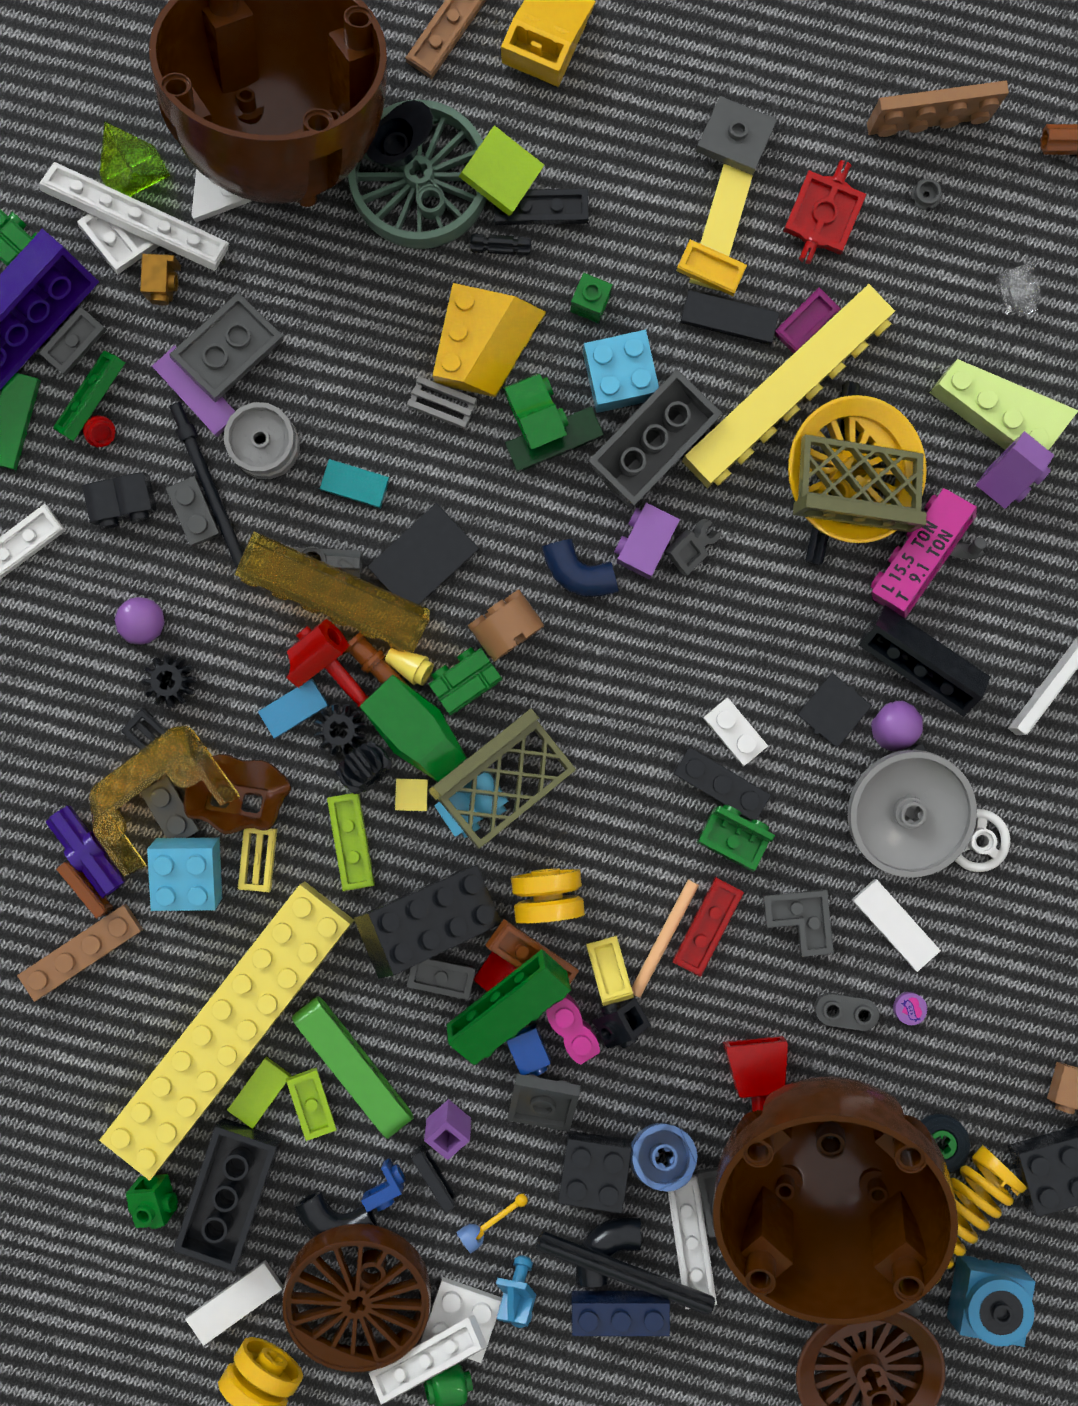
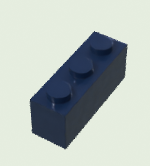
(619, 1314)

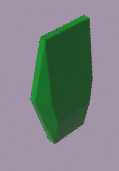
(414, 728)

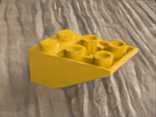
(545, 37)

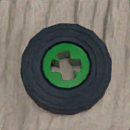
(956, 1138)

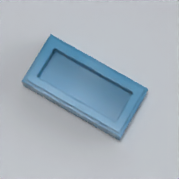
(293, 708)

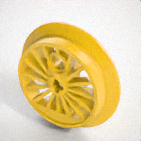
(877, 424)

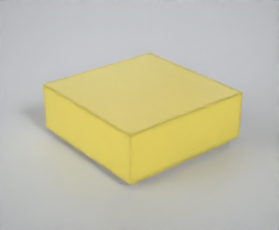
(411, 794)

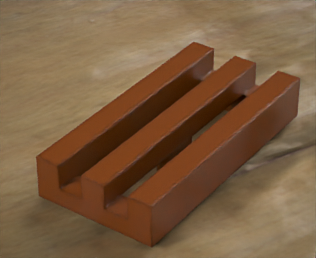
(84, 890)

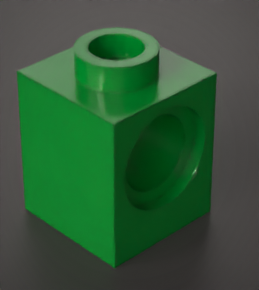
(591, 297)

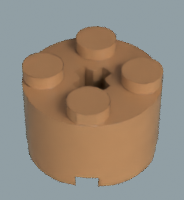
(506, 625)

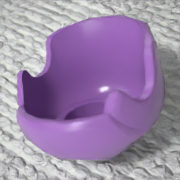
(139, 620)
(897, 726)

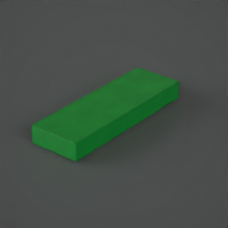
(88, 395)
(15, 414)

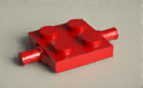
(824, 212)

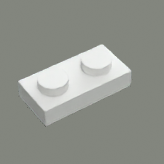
(735, 731)

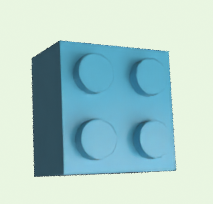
(620, 370)
(184, 874)

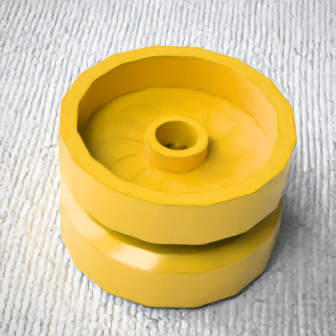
(548, 898)
(260, 1375)

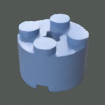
(679, 1164)

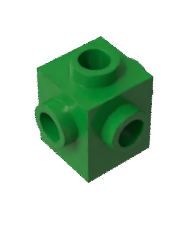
(151, 1201)

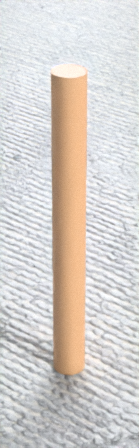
(664, 938)

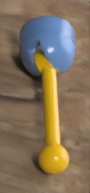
(473, 1235)

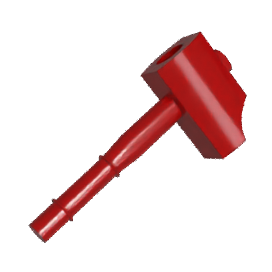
(317, 651)

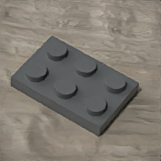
(226, 347)

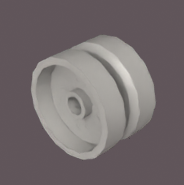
(244, 438)

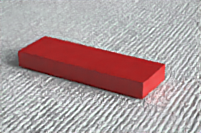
(707, 927)

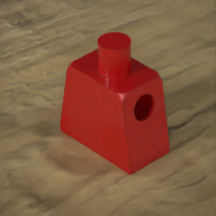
(757, 1067)

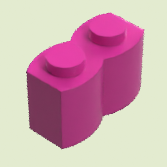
(577, 1034)

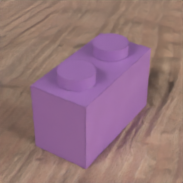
(1016, 470)
(646, 541)

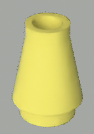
(411, 666)

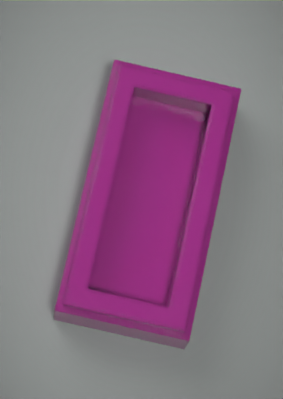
(807, 320)

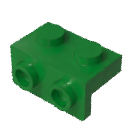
(735, 837)

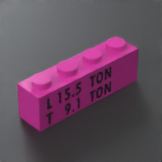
(923, 553)

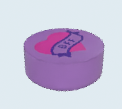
(910, 1008)

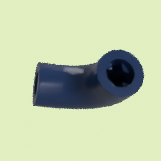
(576, 576)

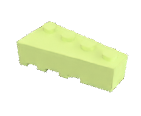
(1000, 406)

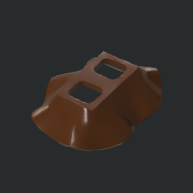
(247, 777)

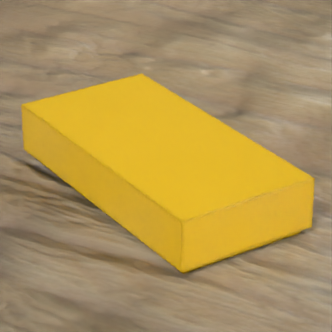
(711, 267)

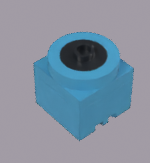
(991, 1301)

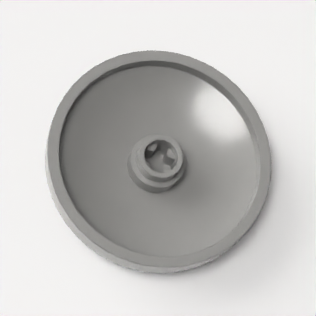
(912, 813)

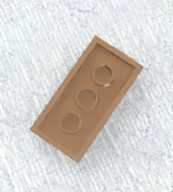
(936, 108)

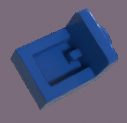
(384, 1193)

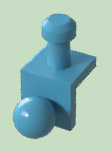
(517, 1295)

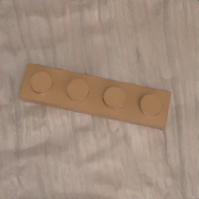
(80, 952)

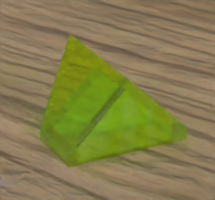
(129, 162)

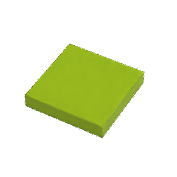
(501, 170)

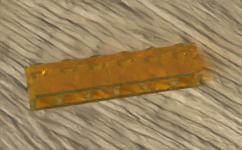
(332, 593)

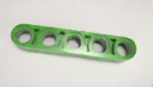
(352, 1067)

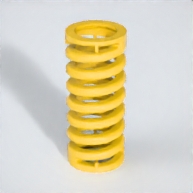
(968, 1211)

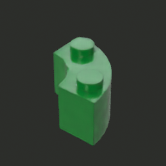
(535, 410)

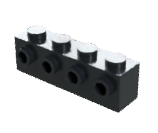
(924, 661)

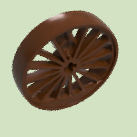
(342, 1302)

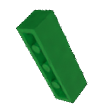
(508, 1007)

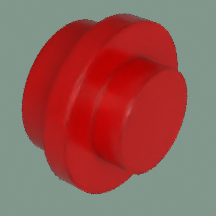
(99, 431)

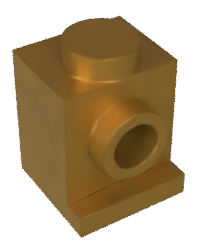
(159, 278)

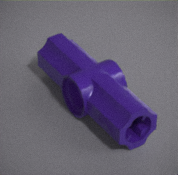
(85, 851)

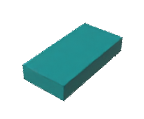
(354, 483)

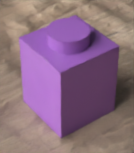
(447, 1129)

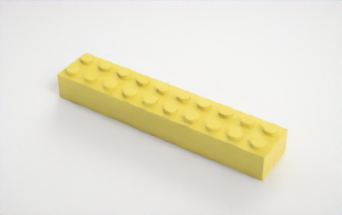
(226, 1030)

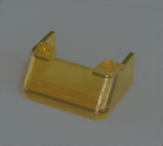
(174, 753)

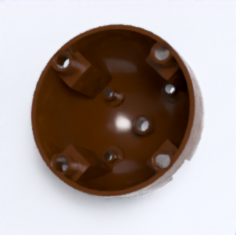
(270, 91)
(838, 1216)

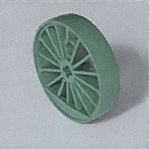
(423, 187)

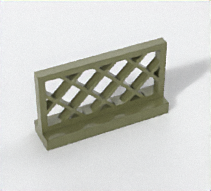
(864, 511)
(483, 759)

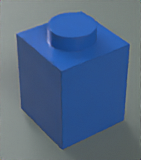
(529, 1051)

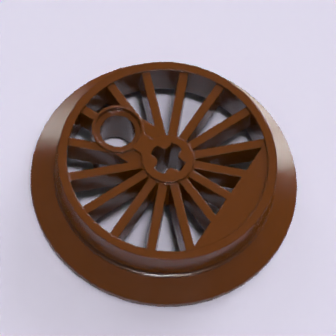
(872, 1364)

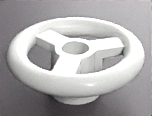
(989, 845)

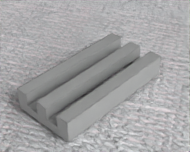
(417, 392)

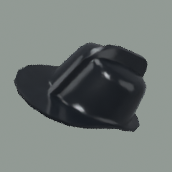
(401, 134)

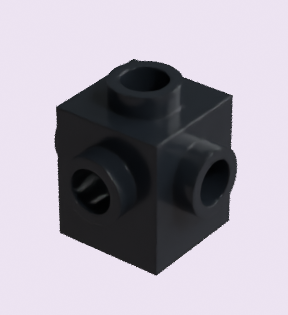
(621, 1023)

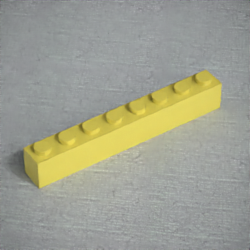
(792, 382)

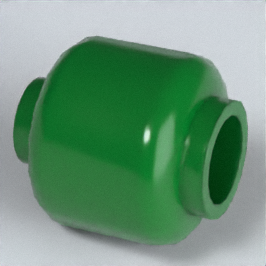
(449, 1387)

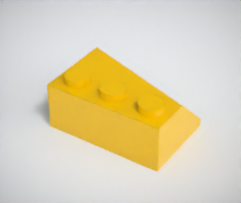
(483, 339)

